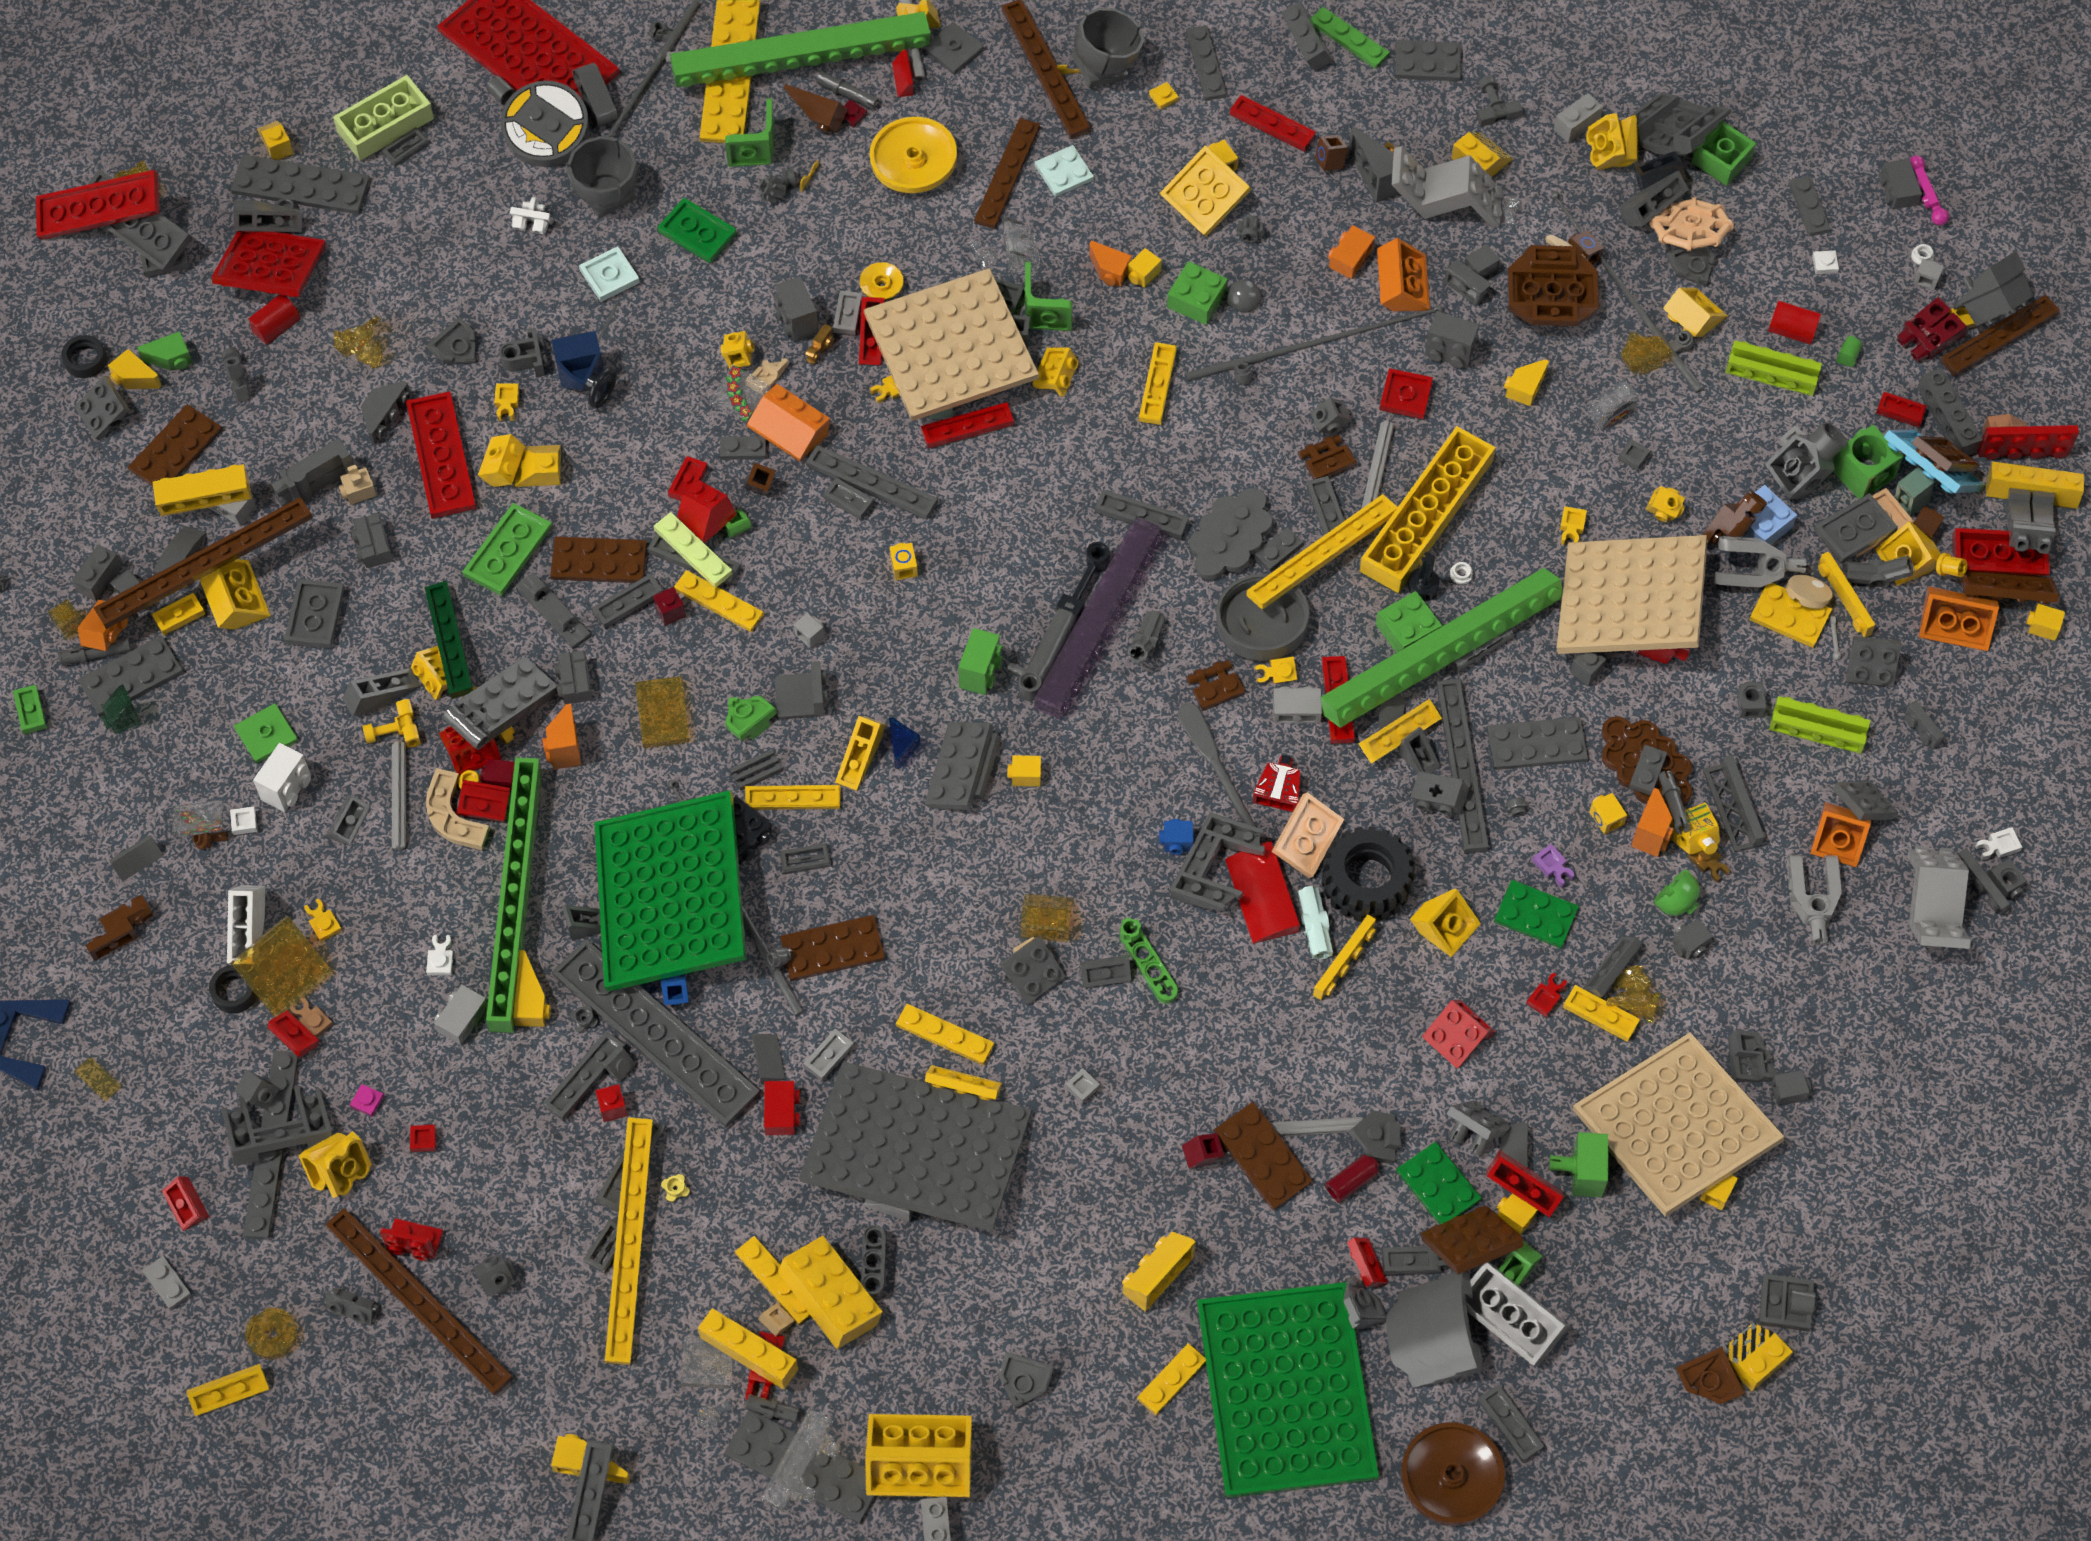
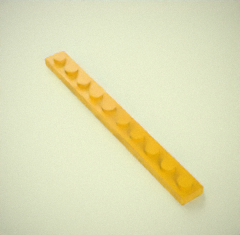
(628, 1241)

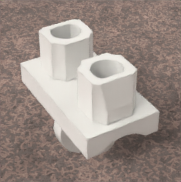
(540, 219)

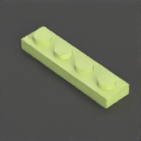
(693, 550)

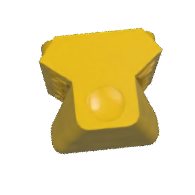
(1613, 141)
(336, 1163)

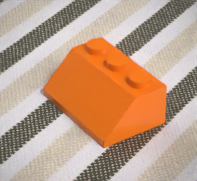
(1403, 277)
(789, 422)
(1958, 618)

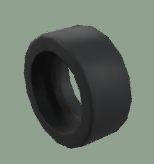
(90, 369)
(229, 1006)

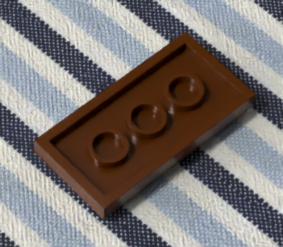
(175, 446)
(1944, 454)
(598, 559)
(2010, 586)
(833, 947)
(1262, 1155)

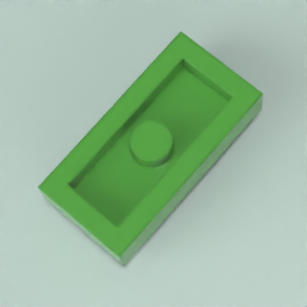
(29, 709)

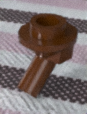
(204, 840)

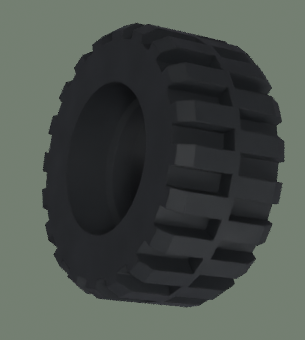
(1374, 846)

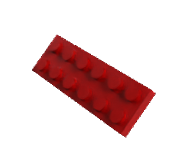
(97, 204)
(440, 455)

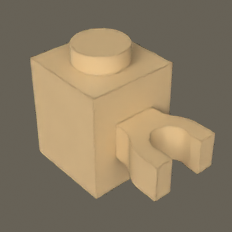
(356, 485)

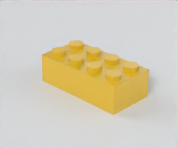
(830, 1292)

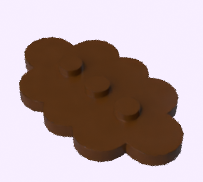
(1625, 747)

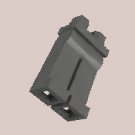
(312, 473)
(2030, 523)

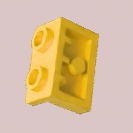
(1056, 370)
(430, 671)

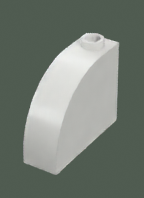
(245, 918)

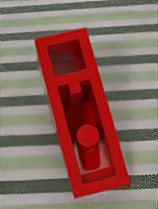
(868, 348)

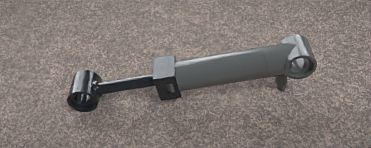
(1066, 616)

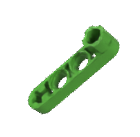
(1148, 963)

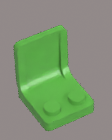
(752, 148)
(1046, 313)

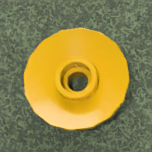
(881, 273)

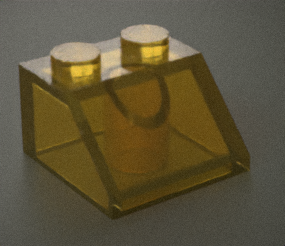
(1046, 917)

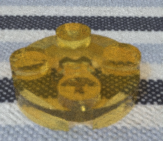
(265, 1321)

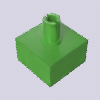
(1586, 1165)

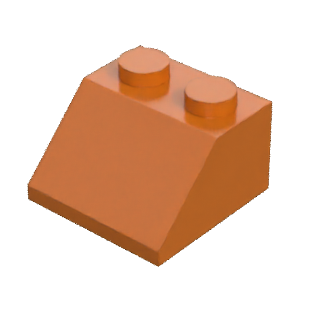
(562, 740)
(1654, 826)
(1840, 834)

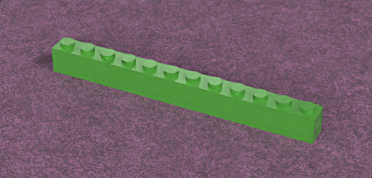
(800, 49)
(1441, 647)
(514, 893)

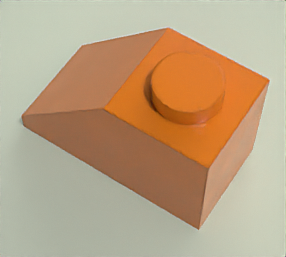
(1109, 263)

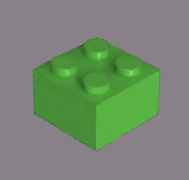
(1724, 153)
(1197, 293)
(1406, 621)
(980, 661)

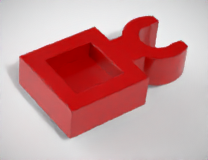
(1546, 997)

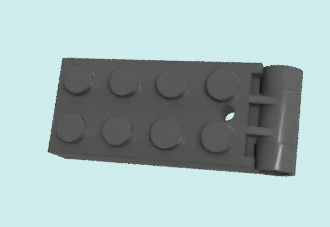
(500, 702)

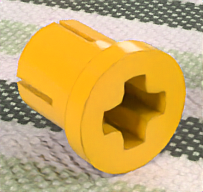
(1951, 565)

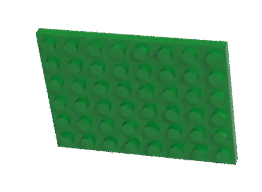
(669, 891)
(1286, 1390)

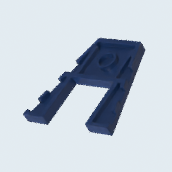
(47, 1010)

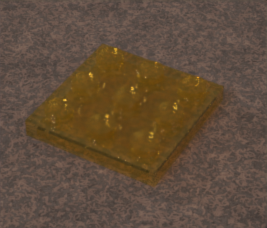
(281, 967)

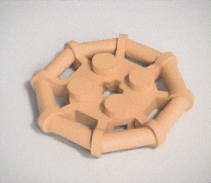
(1681, 224)

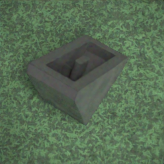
(1418, 752)
(582, 921)

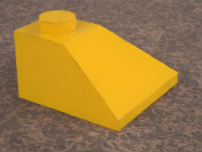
(539, 466)
(1912, 542)
(1446, 921)

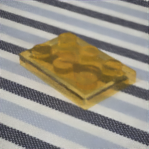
(662, 712)

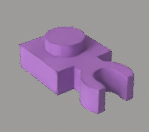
(1552, 863)

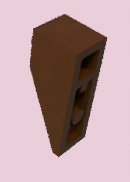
(821, 110)

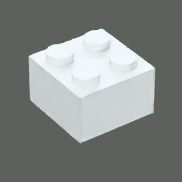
(282, 777)

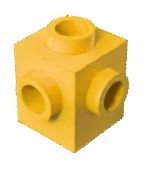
(737, 349)
(1666, 504)

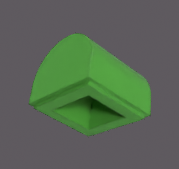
(1849, 351)
(738, 524)

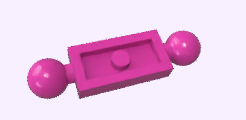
(1940, 215)

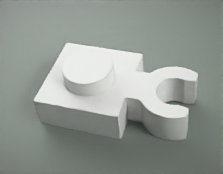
(2001, 843)
(440, 959)

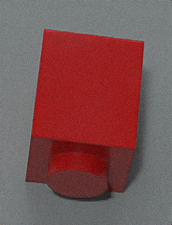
(611, 1103)

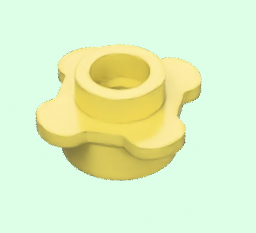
(672, 1181)

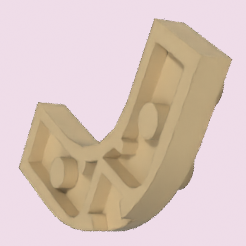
(443, 817)

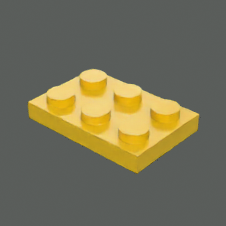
(1788, 617)

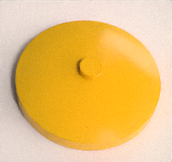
(913, 154)

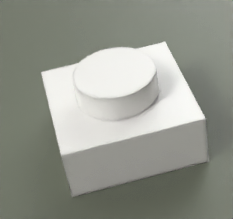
(1825, 262)
(243, 820)

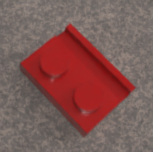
(483, 801)

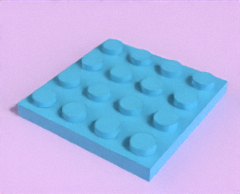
(1951, 481)

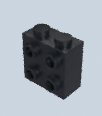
(750, 830)

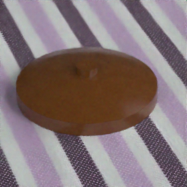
(1452, 1473)

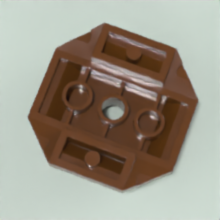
(1558, 271)

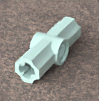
(1315, 922)

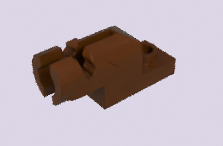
(1735, 518)
(119, 928)

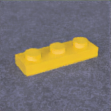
(1595, 1011)
(962, 1082)
(1171, 1379)
(227, 1389)

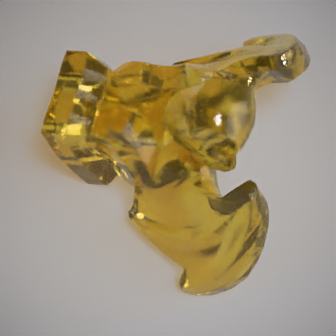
(357, 341)
(1638, 996)

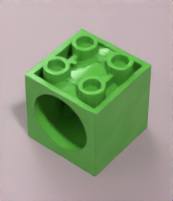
(1865, 478)

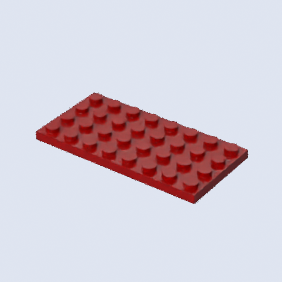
(521, 43)

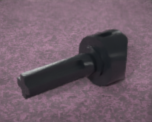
(1424, 579)

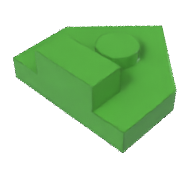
(749, 716)

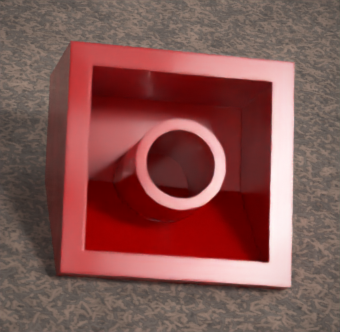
(705, 510)

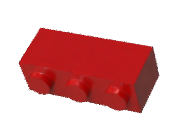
(1524, 1183)

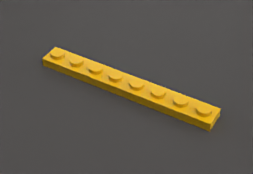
(1321, 552)

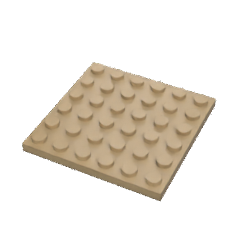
(951, 344)
(1632, 594)
(1678, 1124)

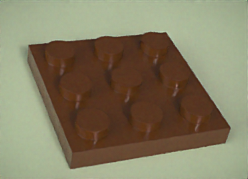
(1472, 1239)

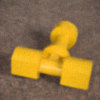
(402, 724)

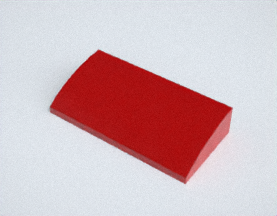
(1990, 553)
(1266, 897)

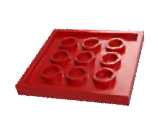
(269, 262)

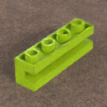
(1773, 367)
(1819, 724)

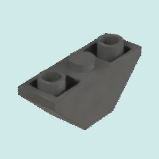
(383, 407)

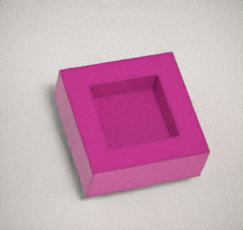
(366, 1100)

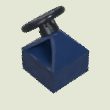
(582, 367)

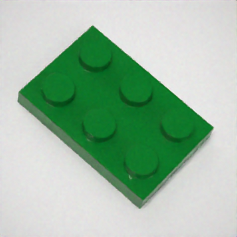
(697, 230)
(1536, 914)
(1438, 1184)

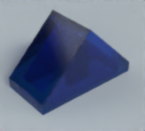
(904, 742)

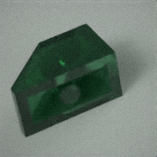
(120, 711)

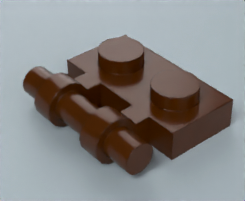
(1329, 463)
(1217, 691)

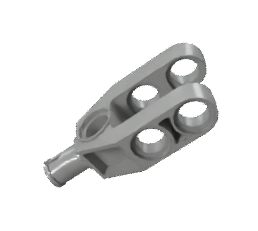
(1763, 575)
(1804, 903)

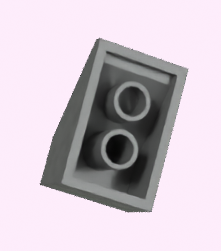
(1373, 164)

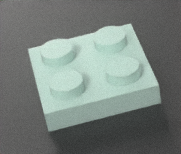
(1064, 171)
(609, 274)

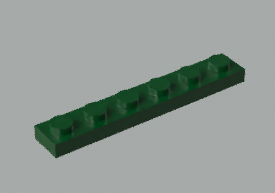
(449, 639)

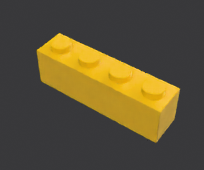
(2066, 486)
(202, 490)
(748, 1348)

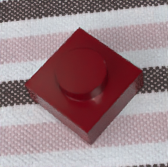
(854, 113)

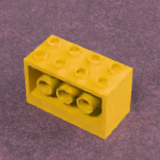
(918, 1455)

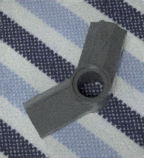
(1878, 572)
(1147, 637)

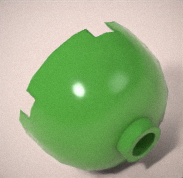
(1679, 895)

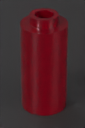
(1352, 1178)

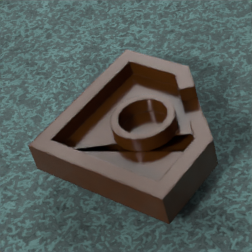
(1711, 1376)

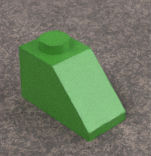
(166, 352)
(1520, 1263)

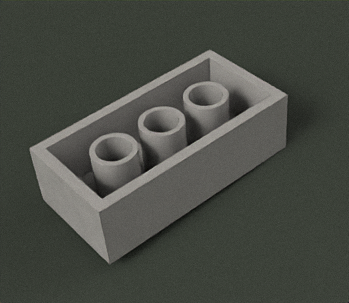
(1514, 1314)

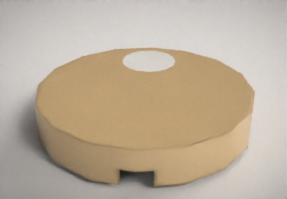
(1809, 590)

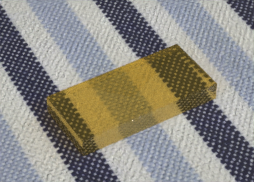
(97, 1079)

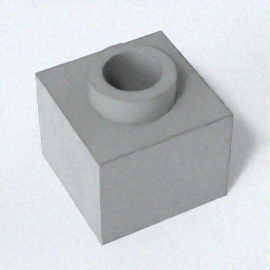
(1928, 274)
(809, 630)

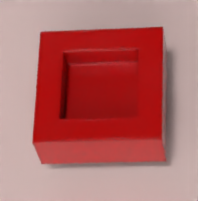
(423, 1138)

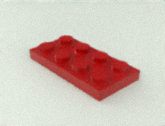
(2028, 441)

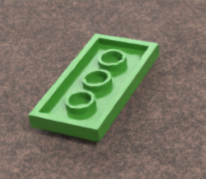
(507, 549)

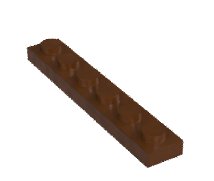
(1007, 173)
(1999, 335)

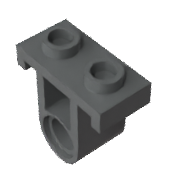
(525, 354)

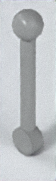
(1836, 655)

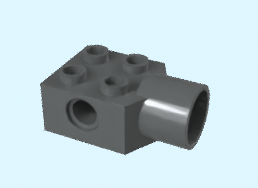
(1806, 460)

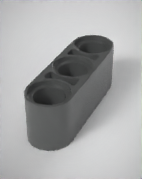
(595, 95)
(877, 1252)

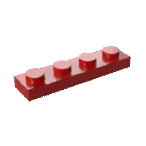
(1272, 123)
(967, 425)
(1334, 675)

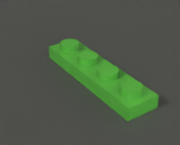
(1349, 37)

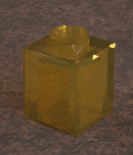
(65, 618)

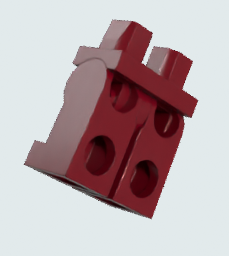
(1932, 330)

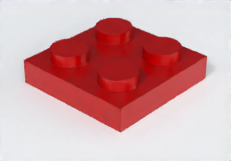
(1406, 393)

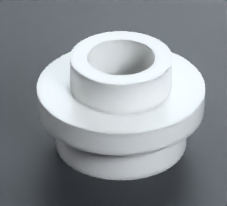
(1922, 249)
(1461, 567)

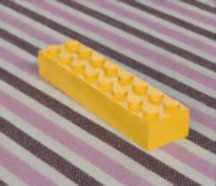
(1427, 509)

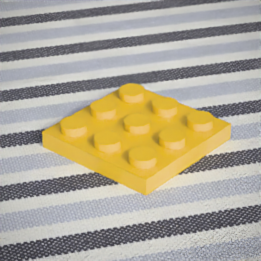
(1205, 191)

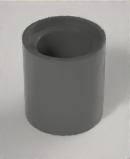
(500, 89)

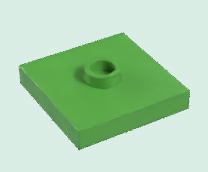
(264, 732)

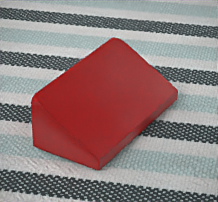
(903, 75)
(185, 1202)

